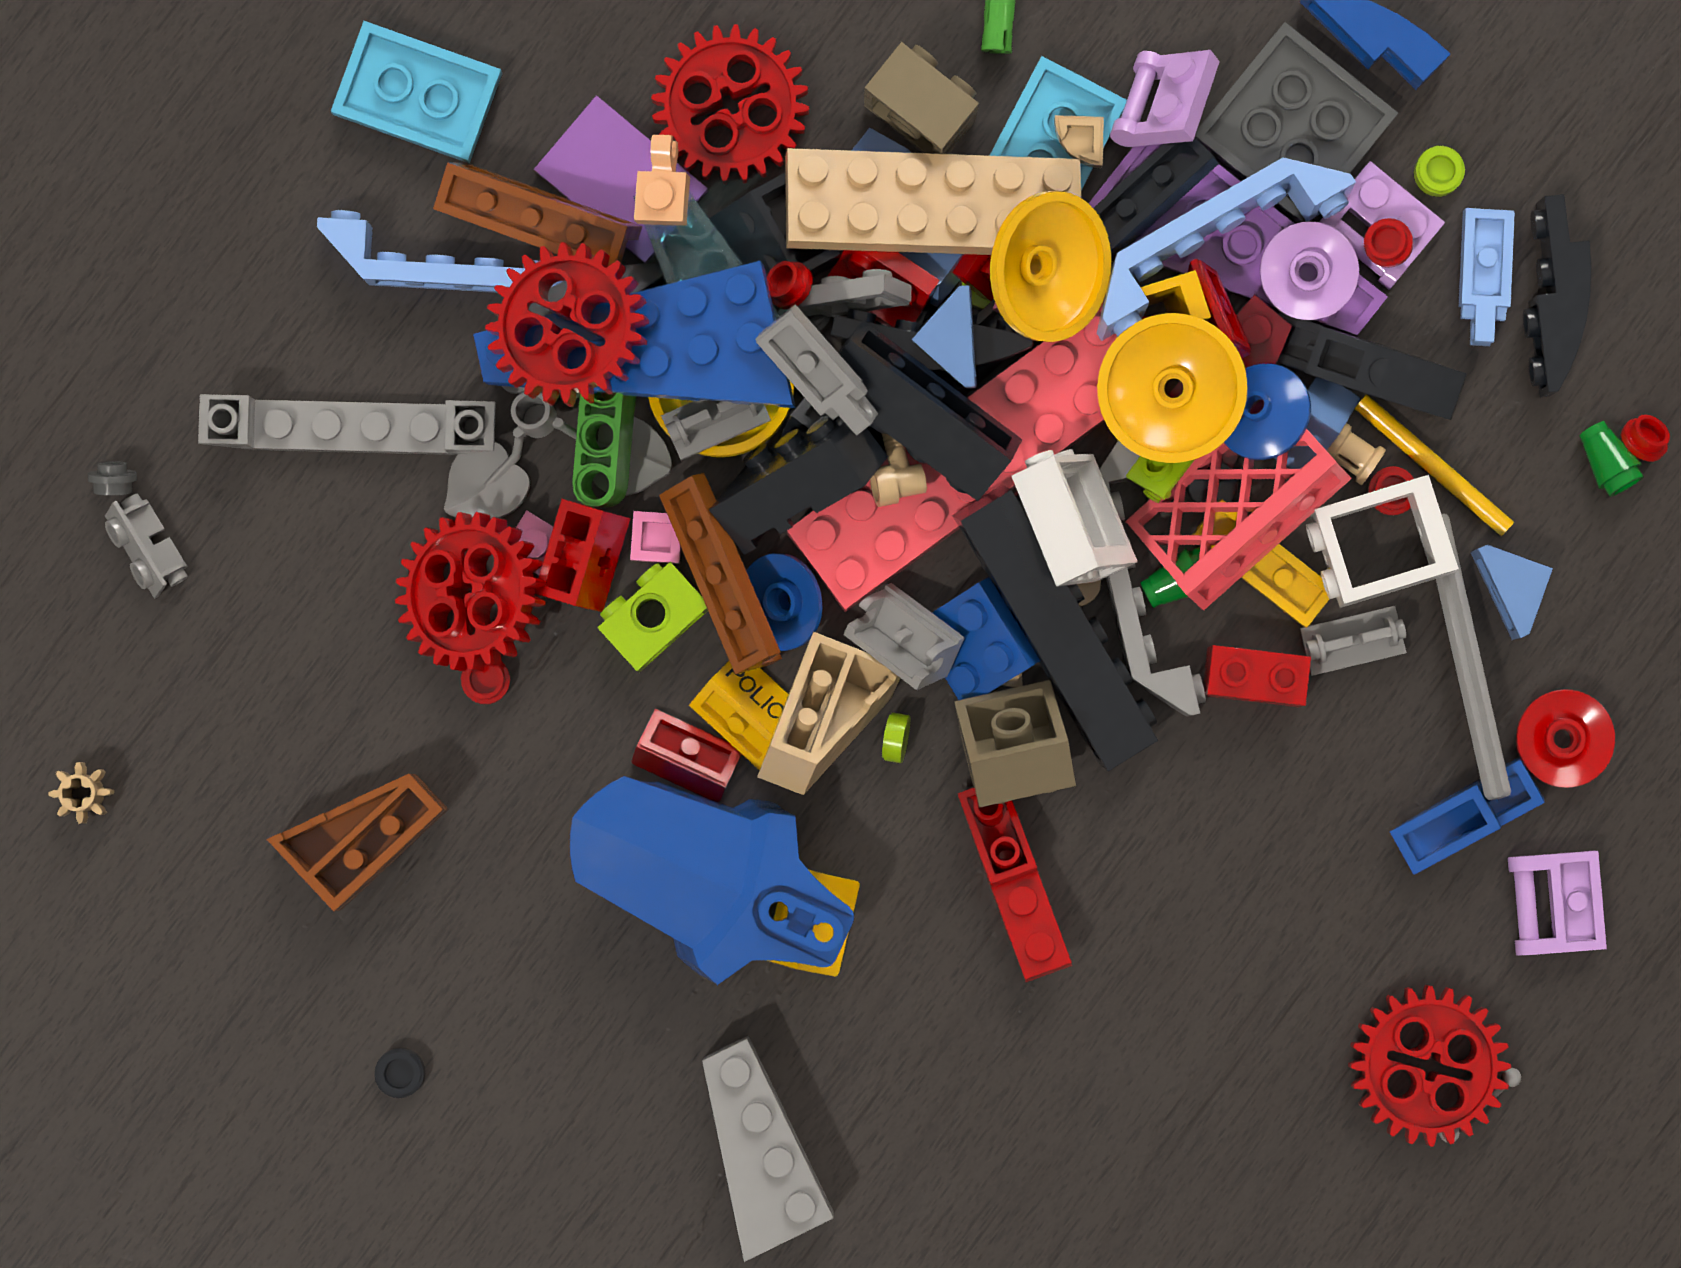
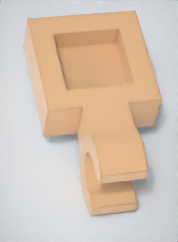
(662, 192)

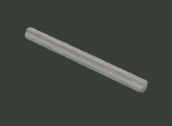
(1472, 680)

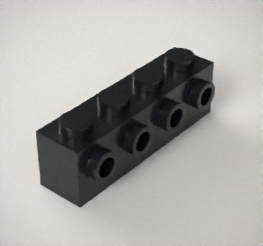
(929, 414)

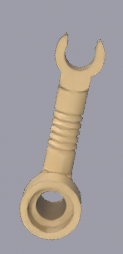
(898, 477)

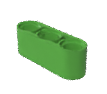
(611, 461)

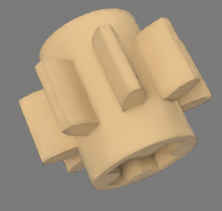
(90, 803)

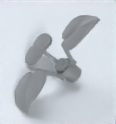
(497, 486)

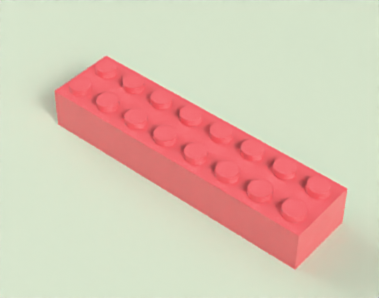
(1041, 398)

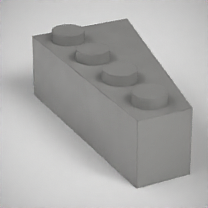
(763, 1160)

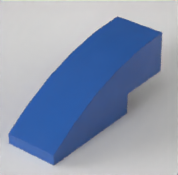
(1377, 32)
(1464, 819)

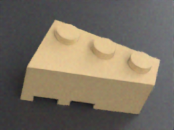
(825, 710)

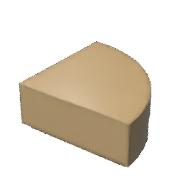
(1081, 138)

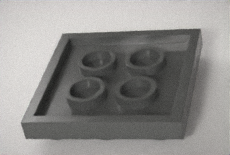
(1295, 108)

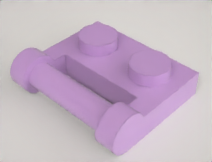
(1177, 103)
(1377, 198)
(1574, 902)

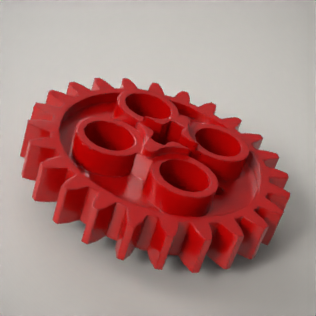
(710, 65)
(588, 285)
(507, 585)
(1440, 1023)

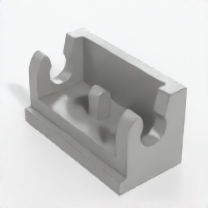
(905, 637)

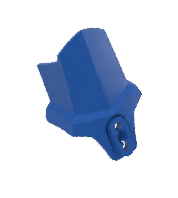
(706, 875)

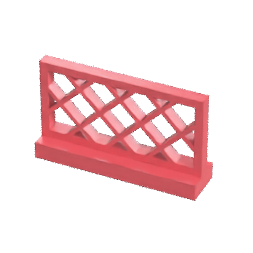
(1254, 534)

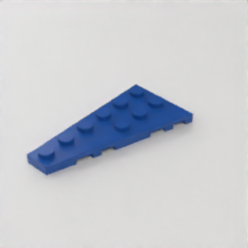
(696, 342)

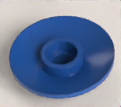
(1281, 419)
(773, 580)

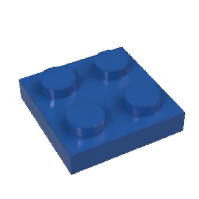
(992, 644)

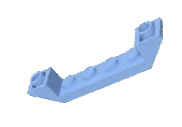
(1310, 187)
(354, 240)

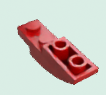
(1016, 886)

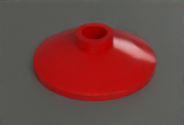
(1590, 738)

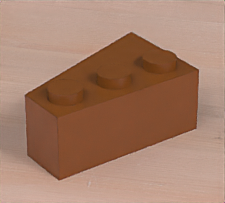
(360, 839)

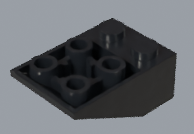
(758, 230)

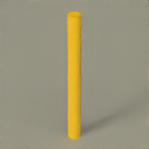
(1434, 465)

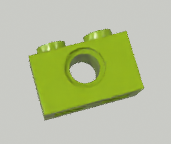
(644, 644)

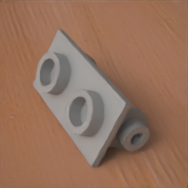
(709, 423)
(150, 562)
(1354, 640)

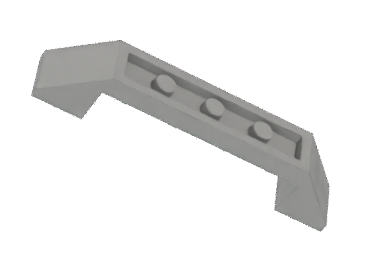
(347, 426)
(1174, 686)

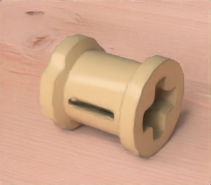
(1355, 454)

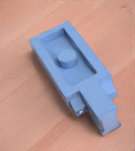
(1485, 270)

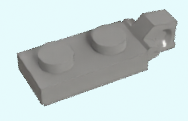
(871, 292)
(817, 369)

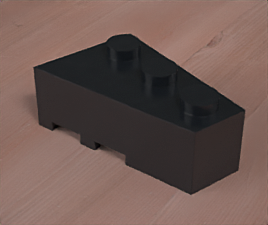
(795, 475)

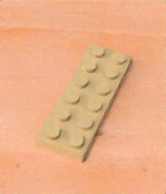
(911, 198)

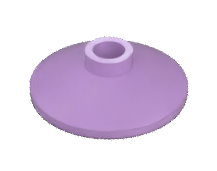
(1314, 245)

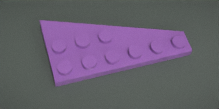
(1240, 251)

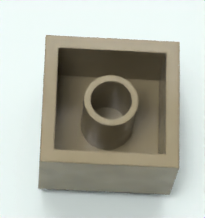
(921, 100)
(1015, 743)

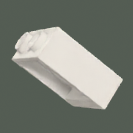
(1073, 517)
(1429, 525)

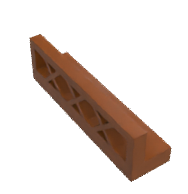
(530, 212)
(720, 576)

